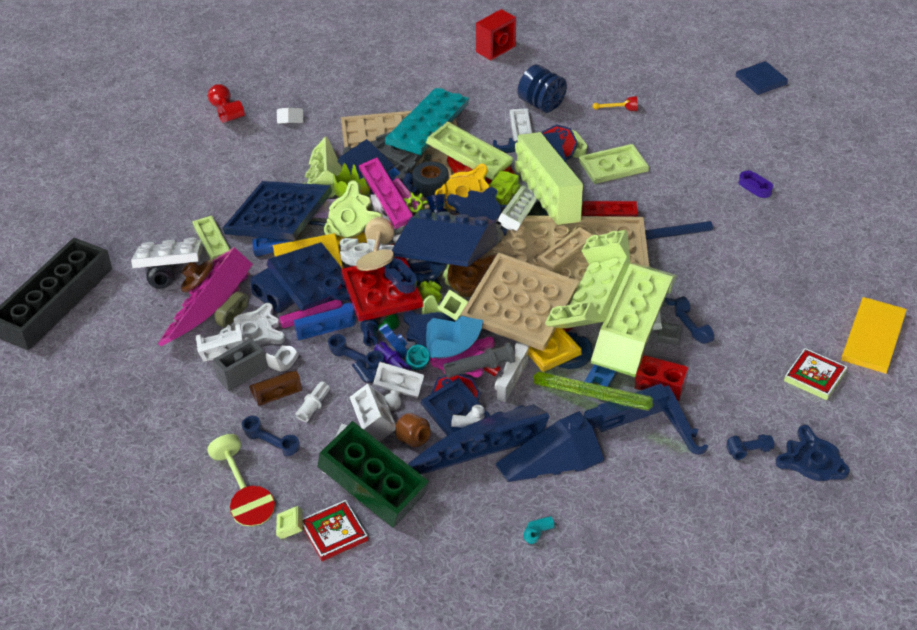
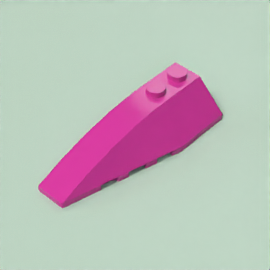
(209, 295)

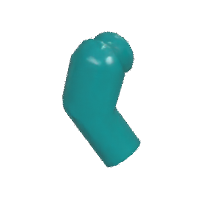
(534, 529)

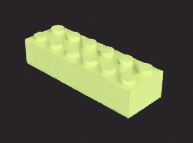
(549, 178)

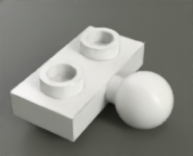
(397, 381)

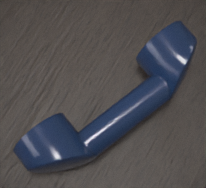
(702, 334)
(338, 347)
(253, 429)

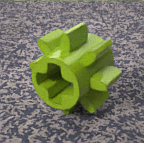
(410, 202)
(428, 289)

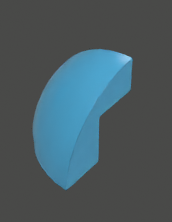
(451, 338)

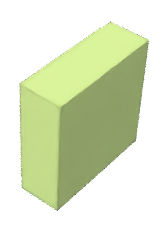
(289, 522)

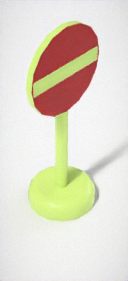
(251, 504)

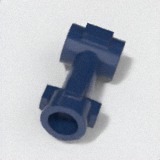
(739, 449)

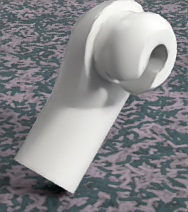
(473, 416)

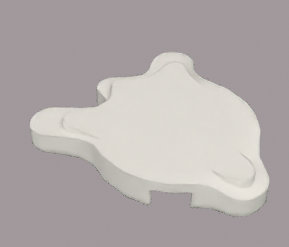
(352, 250)
(259, 326)

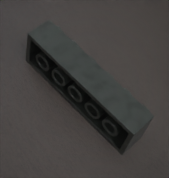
(52, 292)

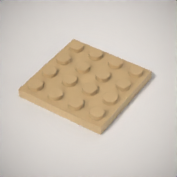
(518, 299)

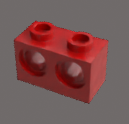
(657, 371)

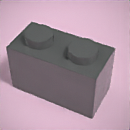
(240, 364)

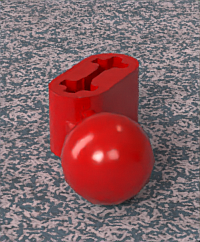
(220, 97)

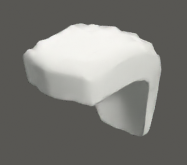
(283, 358)

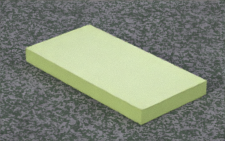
(469, 149)

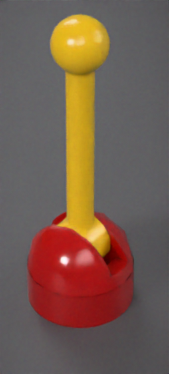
(630, 104)

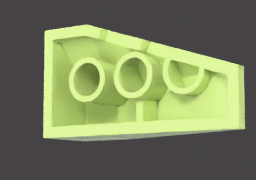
(323, 165)

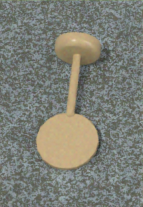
(382, 232)

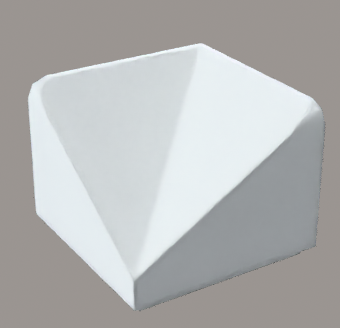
(290, 115)

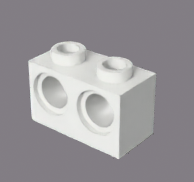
(373, 412)

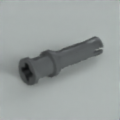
(489, 358)

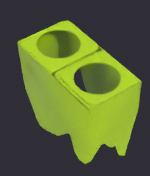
(344, 177)

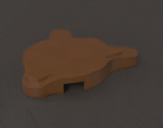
(467, 279)

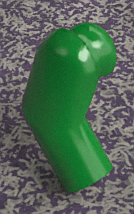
(391, 320)

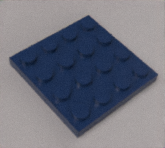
(277, 210)

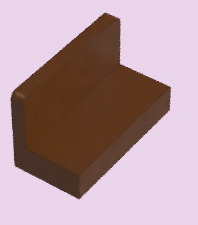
(276, 387)

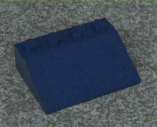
(446, 238)

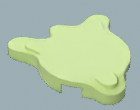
(350, 213)

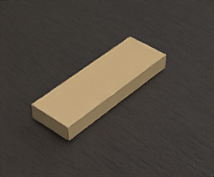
(564, 250)

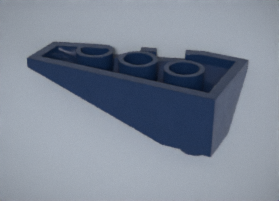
(559, 448)

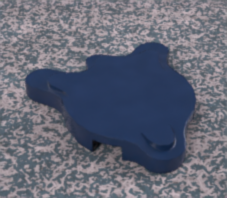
(477, 204)
(418, 325)
(813, 457)

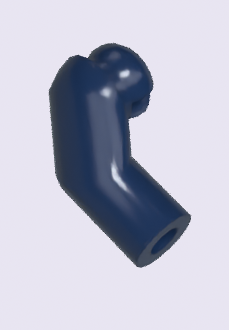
(407, 181)
(366, 374)

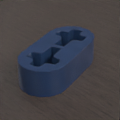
(397, 277)

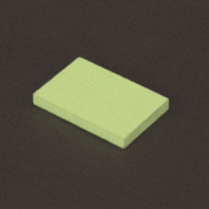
(613, 163)

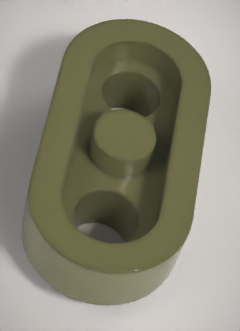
(231, 308)

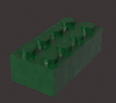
(372, 474)

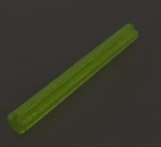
(593, 391)

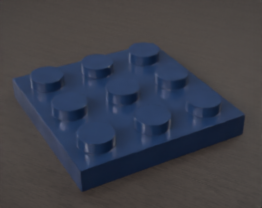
(304, 272)

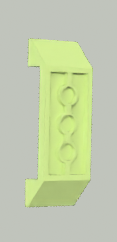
(608, 263)
(632, 318)

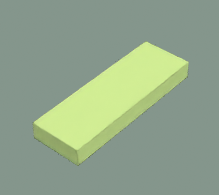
(211, 237)

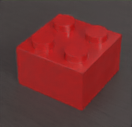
(495, 34)

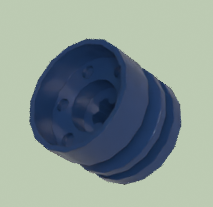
(542, 88)

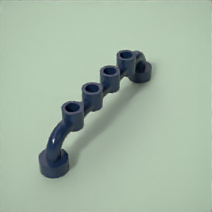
(332, 285)

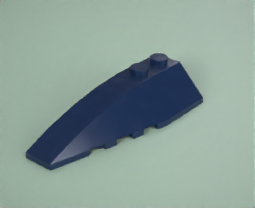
(483, 438)

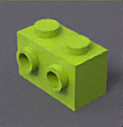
(506, 186)

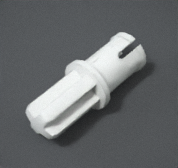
(312, 402)

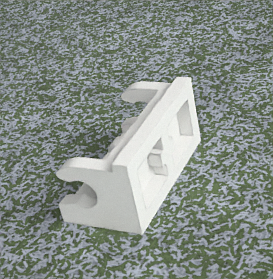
(216, 345)

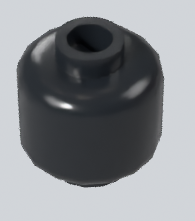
(160, 276)

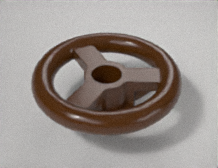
(195, 274)

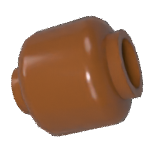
(412, 430)

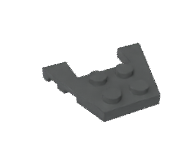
(402, 160)

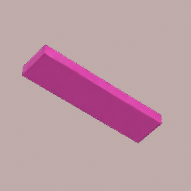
(386, 192)

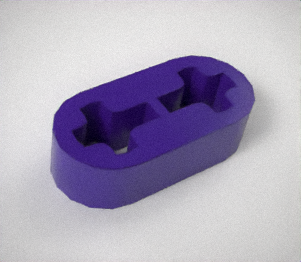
(755, 184)

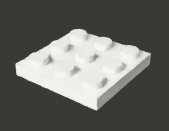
(167, 253)

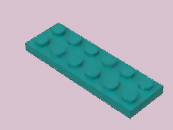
(425, 119)

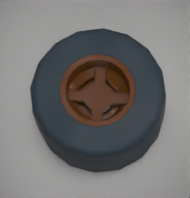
(429, 177)

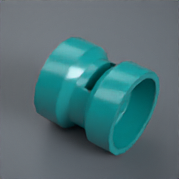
(418, 353)

